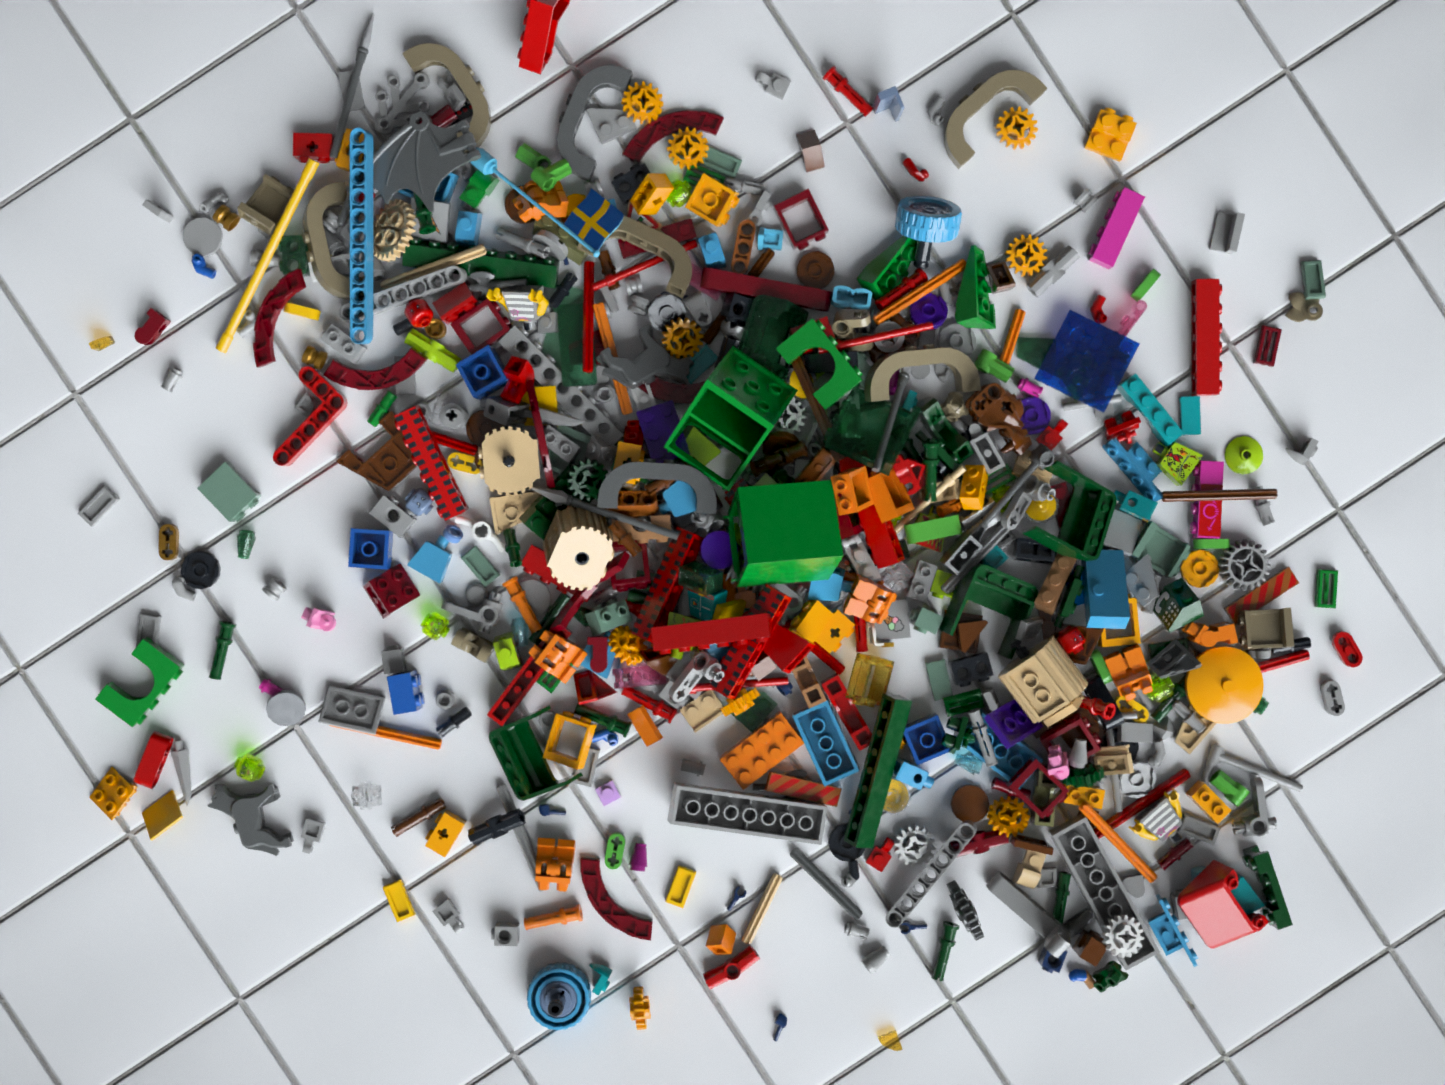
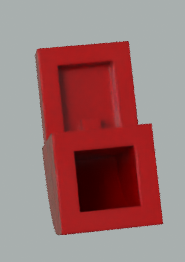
(518, 372)

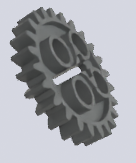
(965, 910)

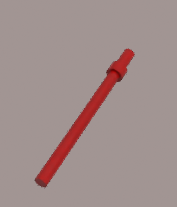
(610, 279)
(880, 336)
(748, 683)

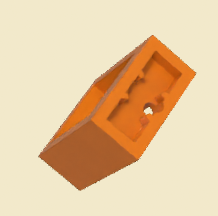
(889, 496)
(852, 499)

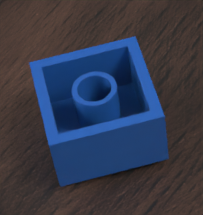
(483, 372)
(370, 548)
(405, 692)
(925, 738)

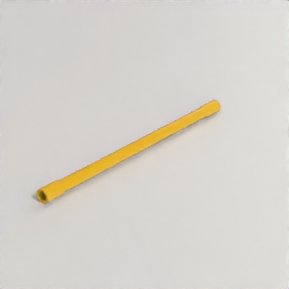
(306, 175)

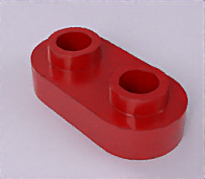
(1346, 648)

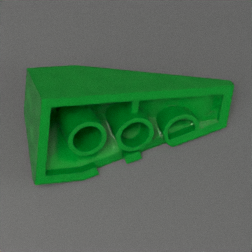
(888, 268)
(973, 301)

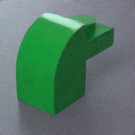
(478, 188)

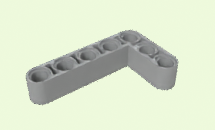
(1056, 935)

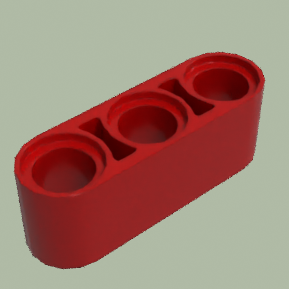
(153, 759)

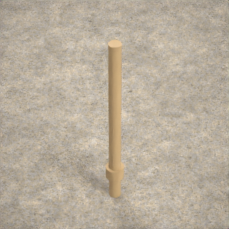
(949, 480)

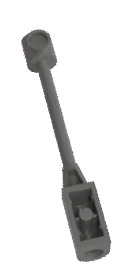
(968, 543)

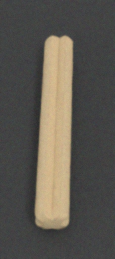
(762, 908)

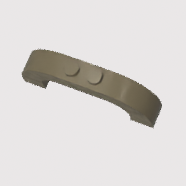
(433, 54)
(1018, 81)
(315, 237)
(659, 244)
(879, 375)

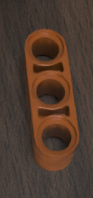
(746, 239)
(639, 503)

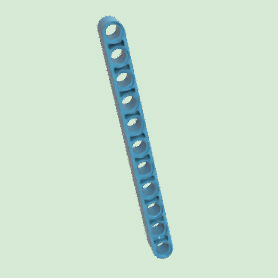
(356, 229)

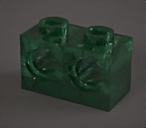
(290, 256)
(700, 578)

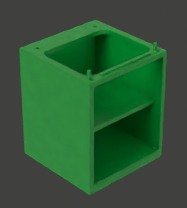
(736, 410)
(785, 533)

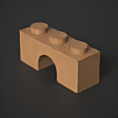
(644, 536)
(1052, 588)
(808, 683)

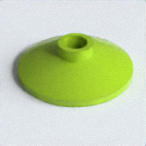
(1235, 459)

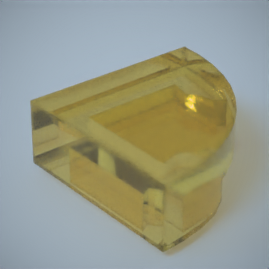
(102, 343)
(890, 1041)

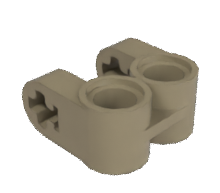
(844, 324)
(473, 644)

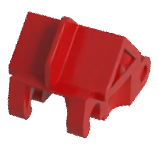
(910, 471)

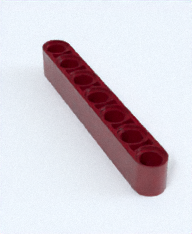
(754, 286)

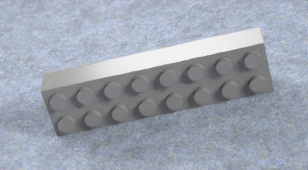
(747, 813)
(1099, 882)

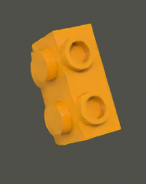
(1110, 134)
(712, 200)

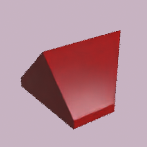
(591, 687)

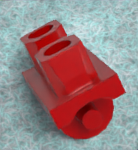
(1123, 431)
(633, 433)

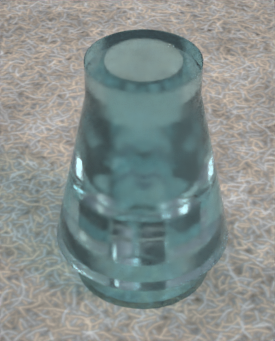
(520, 631)
(969, 763)

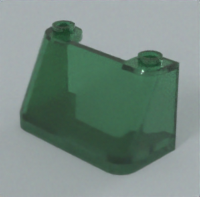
(768, 327)

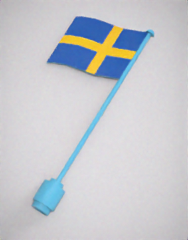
(588, 223)

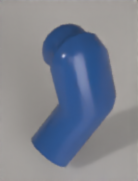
(201, 268)
(610, 737)

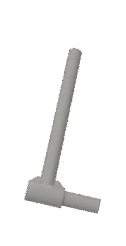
(1217, 756)
(1115, 778)

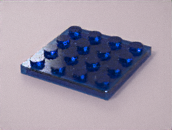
(1086, 361)

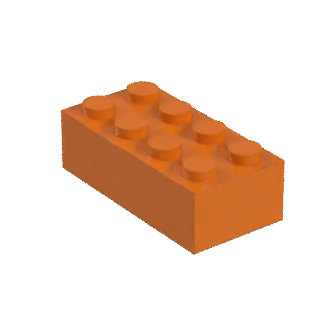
(761, 750)

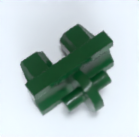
(954, 741)
(1109, 976)

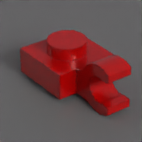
(1051, 437)
(879, 856)

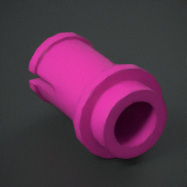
(1029, 387)
(269, 687)

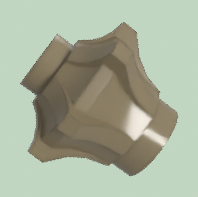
(954, 406)

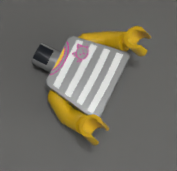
(522, 303)
(1160, 819)

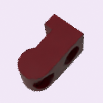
(152, 328)
(600, 652)

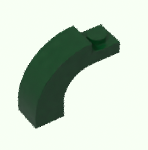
(940, 428)

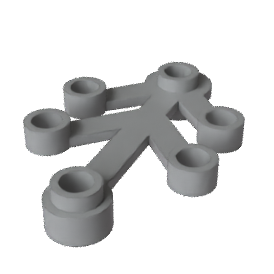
(400, 105)

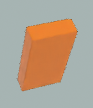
(645, 725)

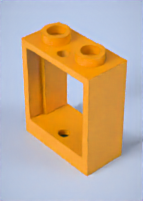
(1124, 640)
(550, 750)

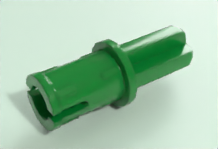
(382, 408)

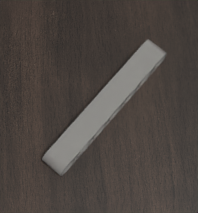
(411, 291)
(927, 882)

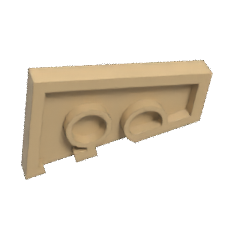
(508, 509)
(1188, 738)

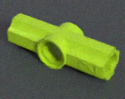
(432, 350)

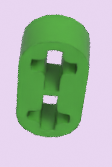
(1145, 285)
(1211, 543)
(1100, 666)
(619, 851)

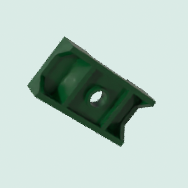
(542, 511)
(1275, 906)

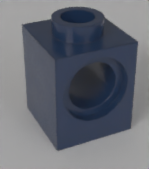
(1051, 966)

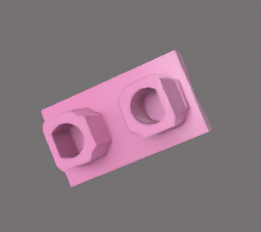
(319, 619)
(1058, 762)

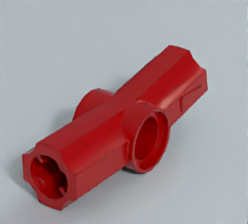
(720, 973)

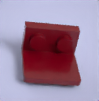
(391, 590)

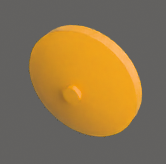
(1225, 685)

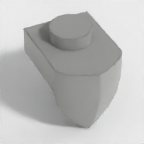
(1306, 451)

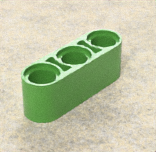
(932, 529)

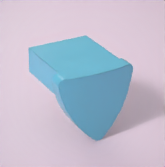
(770, 239)

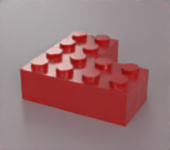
(540, 33)

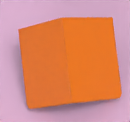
(721, 939)

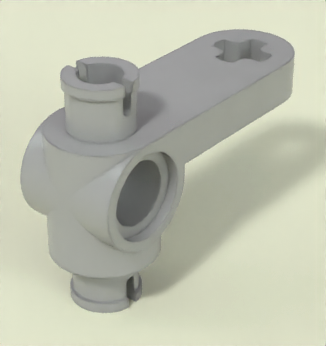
(1031, 490)
(707, 523)
(491, 603)
(791, 612)
(701, 665)
(1245, 825)

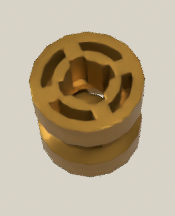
(226, 217)
(433, 329)
(312, 356)

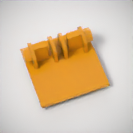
(113, 793)

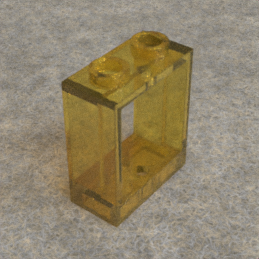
(860, 677)

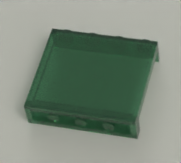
(861, 426)

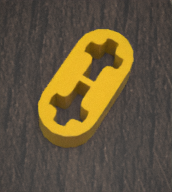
(302, 311)
(467, 458)
(1133, 705)

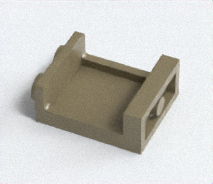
(266, 204)
(1266, 629)

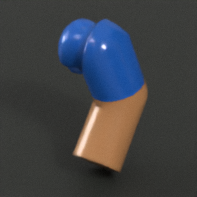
(1082, 975)

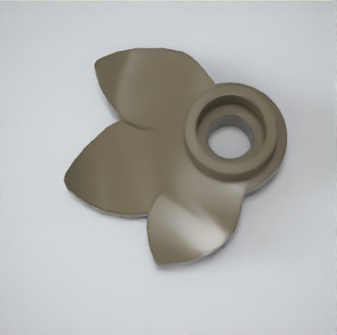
(1302, 307)

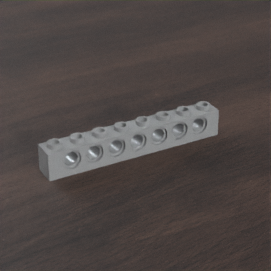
(510, 343)

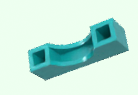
(1159, 420)

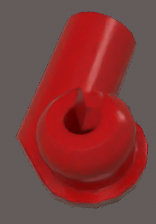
(913, 170)
(1096, 310)
(634, 608)

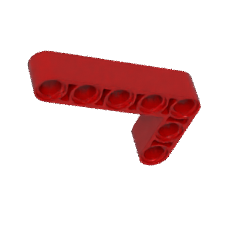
(314, 419)

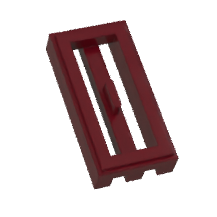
(1271, 362)

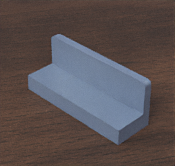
(890, 100)

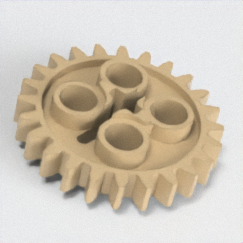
(394, 217)

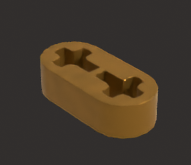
(173, 542)

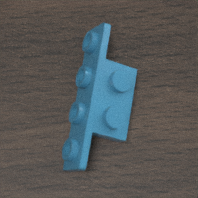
(1136, 466)
(1167, 933)

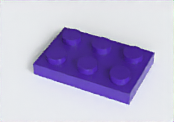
(657, 426)
(1011, 724)

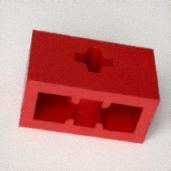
(306, 141)

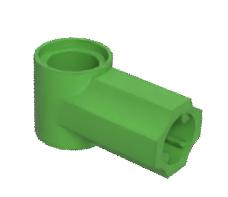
(531, 157)
(547, 177)
(989, 363)
(1232, 790)

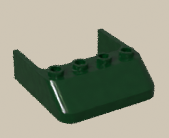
(1084, 520)
(996, 592)
(523, 758)

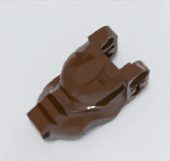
(993, 417)

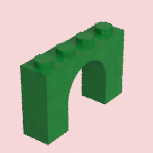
(813, 336)
(164, 669)

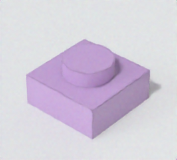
(608, 792)

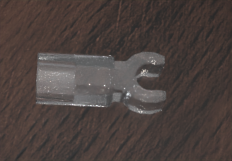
(435, 413)

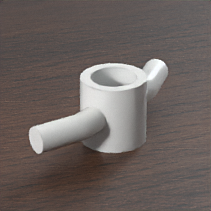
(474, 525)

